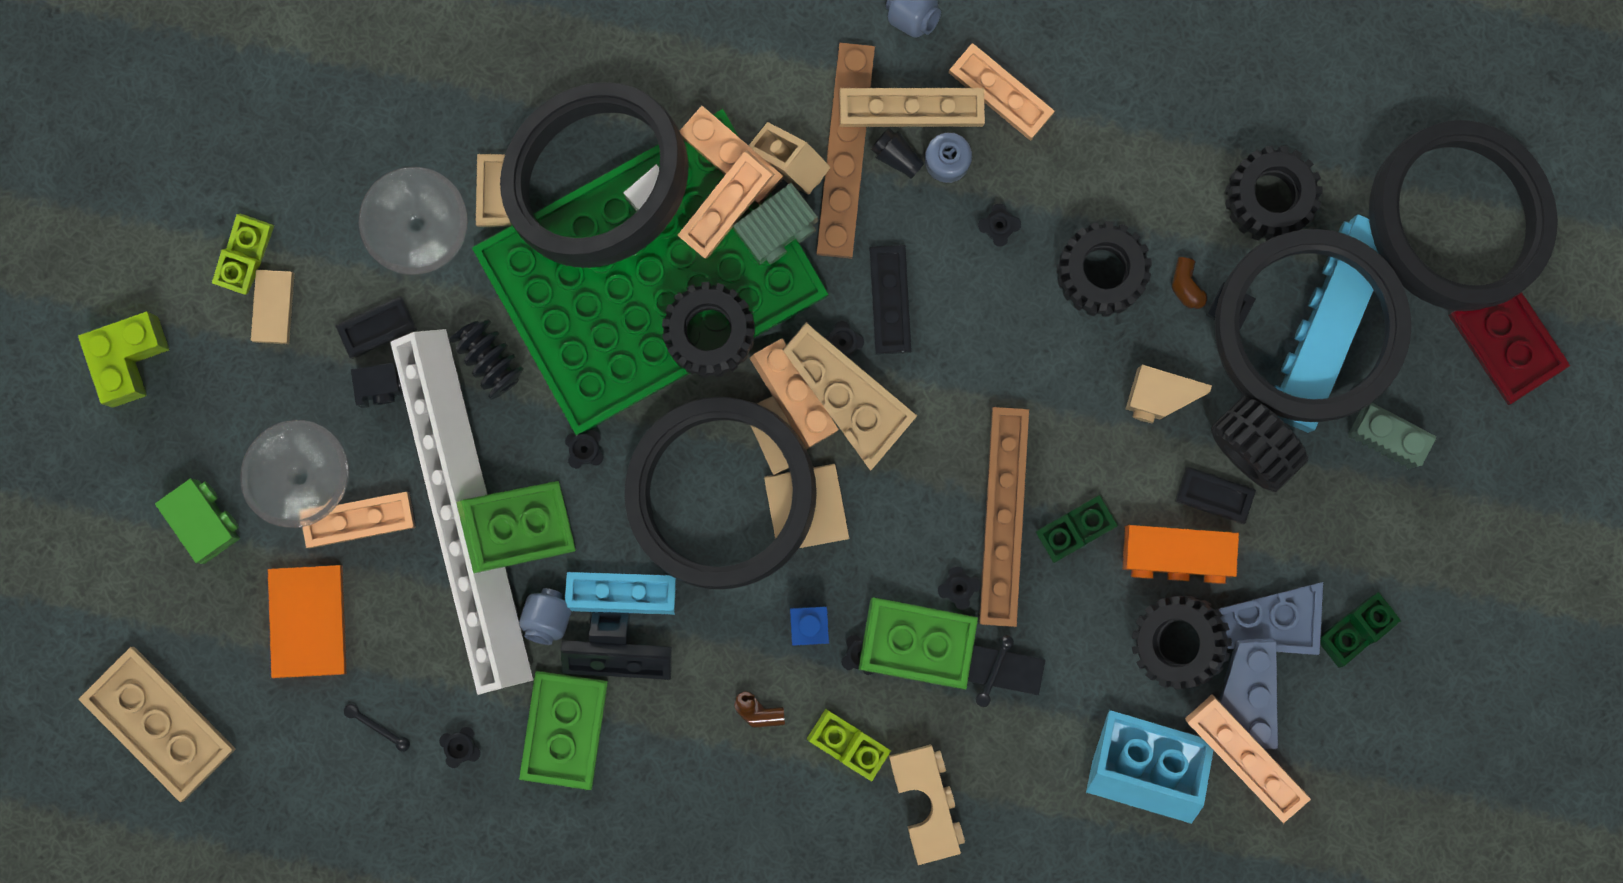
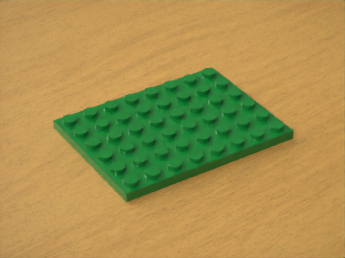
(602, 325)

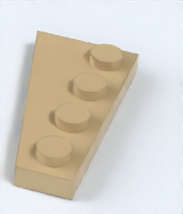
(856, 402)

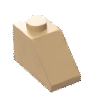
(790, 157)
(1161, 393)

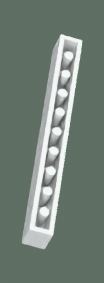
(452, 475)

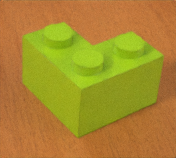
(113, 355)

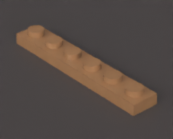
(844, 158)
(1004, 517)

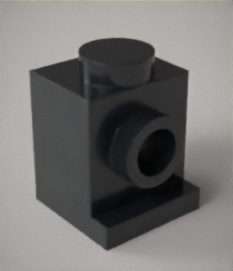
(376, 384)

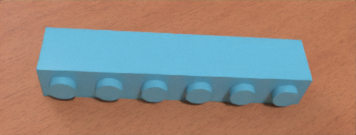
(1330, 327)

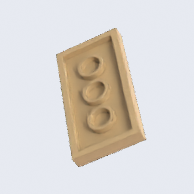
(157, 724)

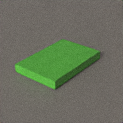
(515, 526)
(918, 643)
(563, 730)

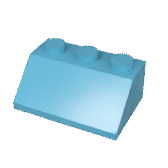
(1151, 767)

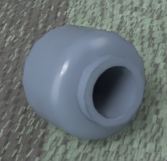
(913, 16)
(948, 169)
(544, 617)

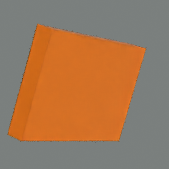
(307, 621)

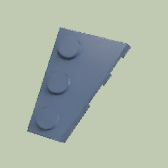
(1287, 617)
(1252, 689)

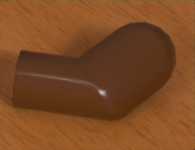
(1185, 287)
(755, 714)

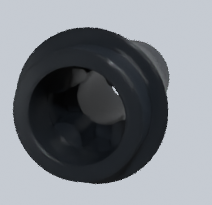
(897, 153)

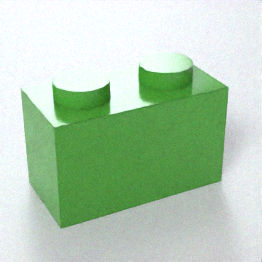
(198, 520)

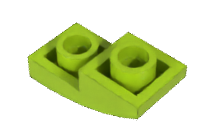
(243, 254)
(848, 745)

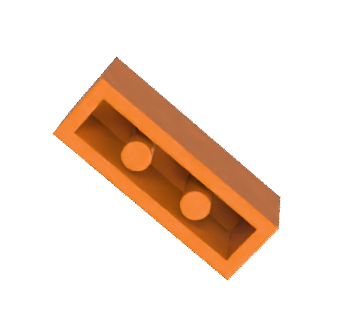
(1180, 553)

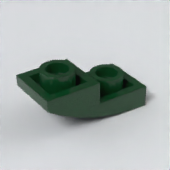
(1077, 528)
(1358, 630)

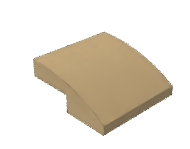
(829, 515)

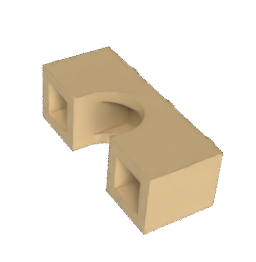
(937, 835)

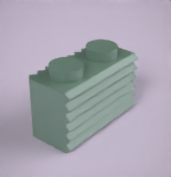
(776, 224)
(1392, 436)

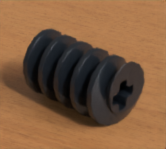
(486, 357)

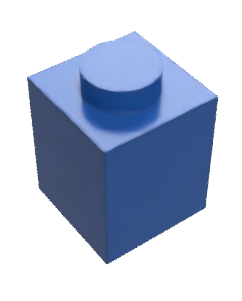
(809, 626)

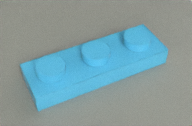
(620, 593)

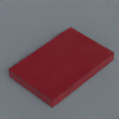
(1511, 346)

